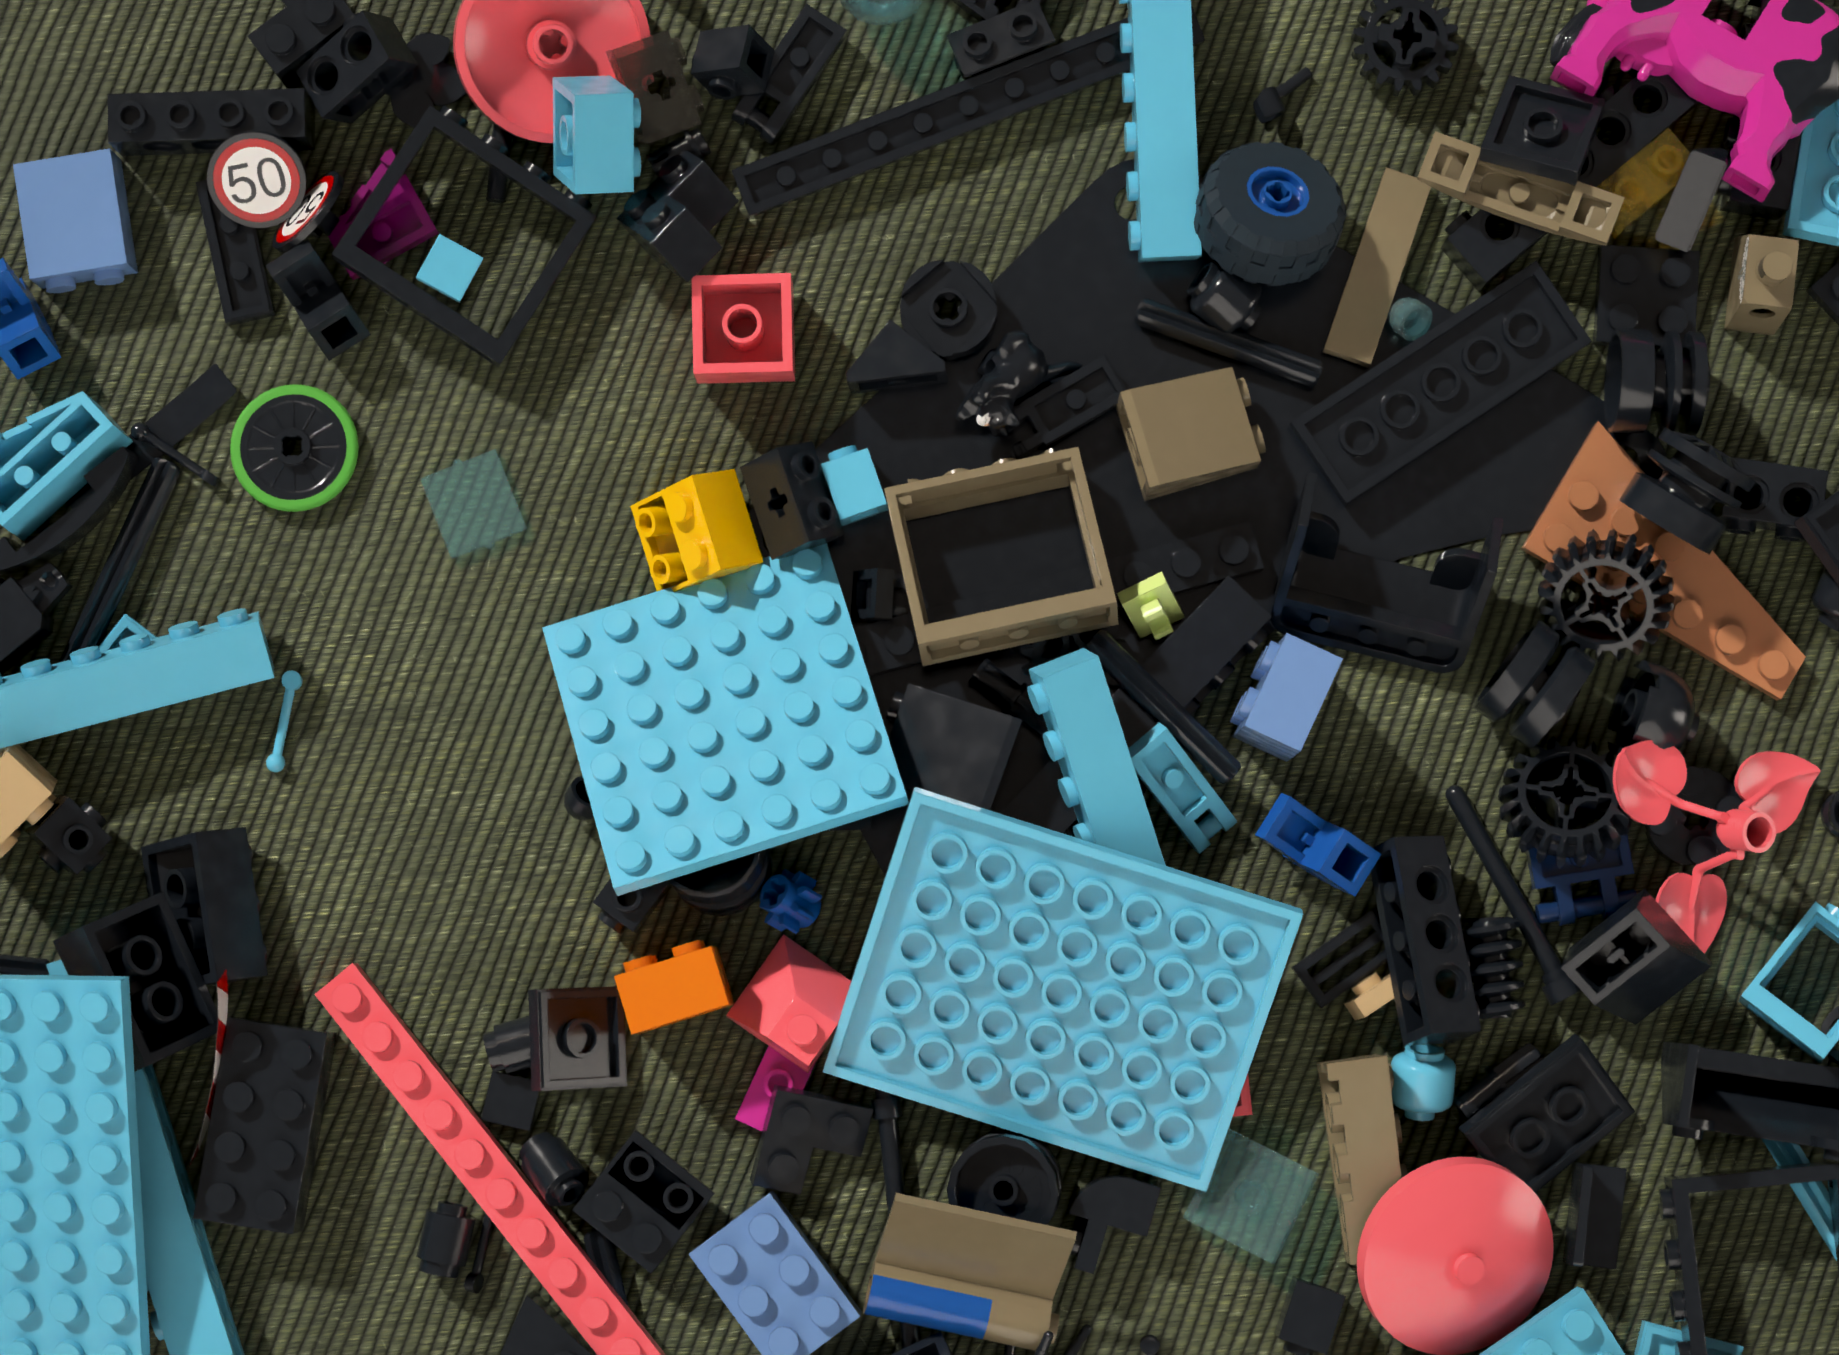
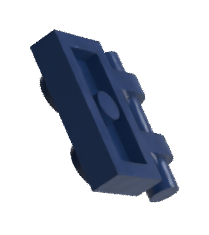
(1565, 907)

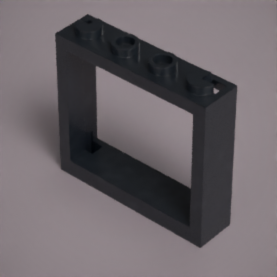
(420, 302)
(1680, 1249)

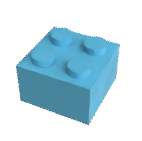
(595, 134)

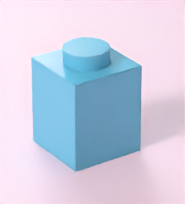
(853, 484)

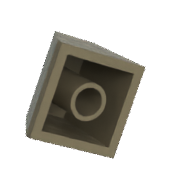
(1189, 431)

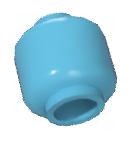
(1423, 1081)

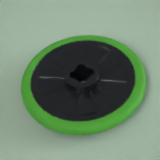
(261, 449)

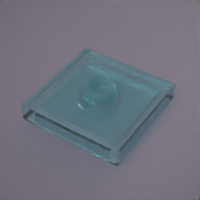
(1252, 1197)

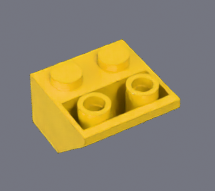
(696, 530)

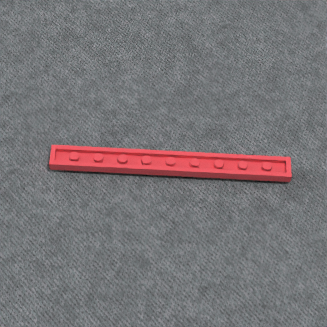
(484, 1166)

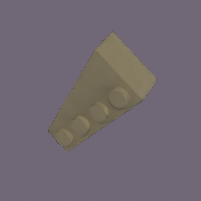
(1361, 1138)

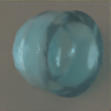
(1410, 318)

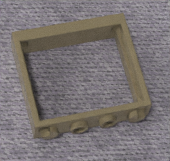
(1016, 623)

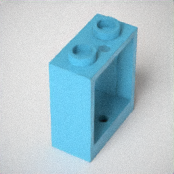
(1776, 1012)

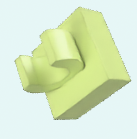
(1151, 606)

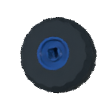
(1269, 213)

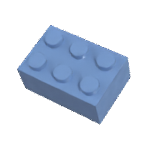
(1287, 698)
(775, 1281)

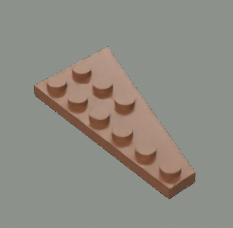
(1711, 606)

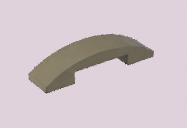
(1522, 197)

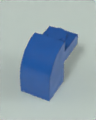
(24, 332)
(1318, 845)

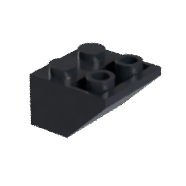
(1634, 960)
(643, 1201)

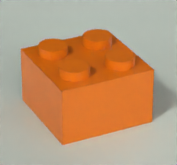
(673, 989)

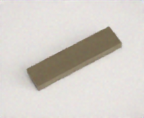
(1377, 268)

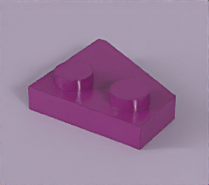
(397, 226)

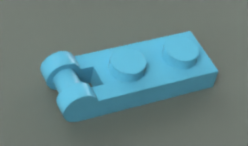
(1179, 787)

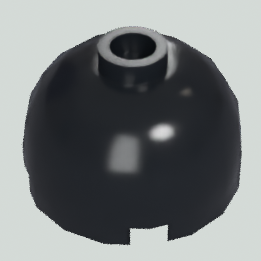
(1654, 708)

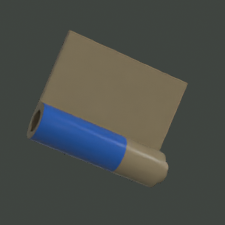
(968, 1272)

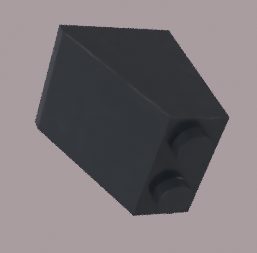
(950, 745)

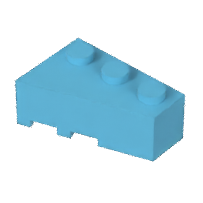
(48, 458)

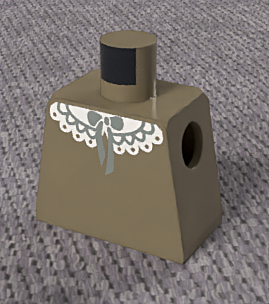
(1761, 279)

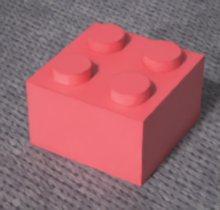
(743, 328)

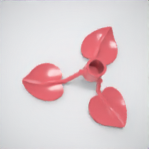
(1773, 796)

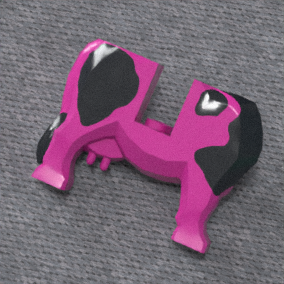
(1769, 80)

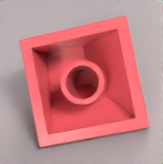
(792, 1003)

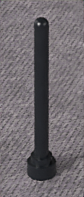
(1557, 983)

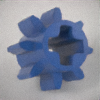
(790, 901)

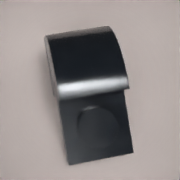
(318, 299)
(1112, 1202)

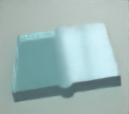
(473, 504)

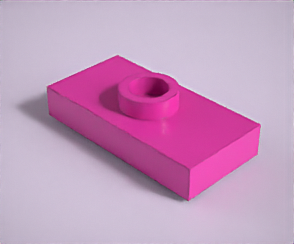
(772, 1070)

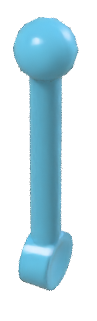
(291, 681)

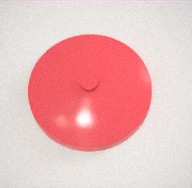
(516, 47)
(1455, 1256)

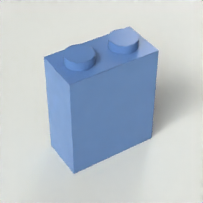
(75, 220)

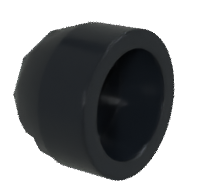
(577, 800)

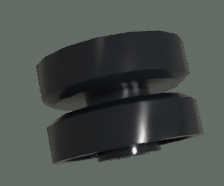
(1540, 689)
(1010, 1158)

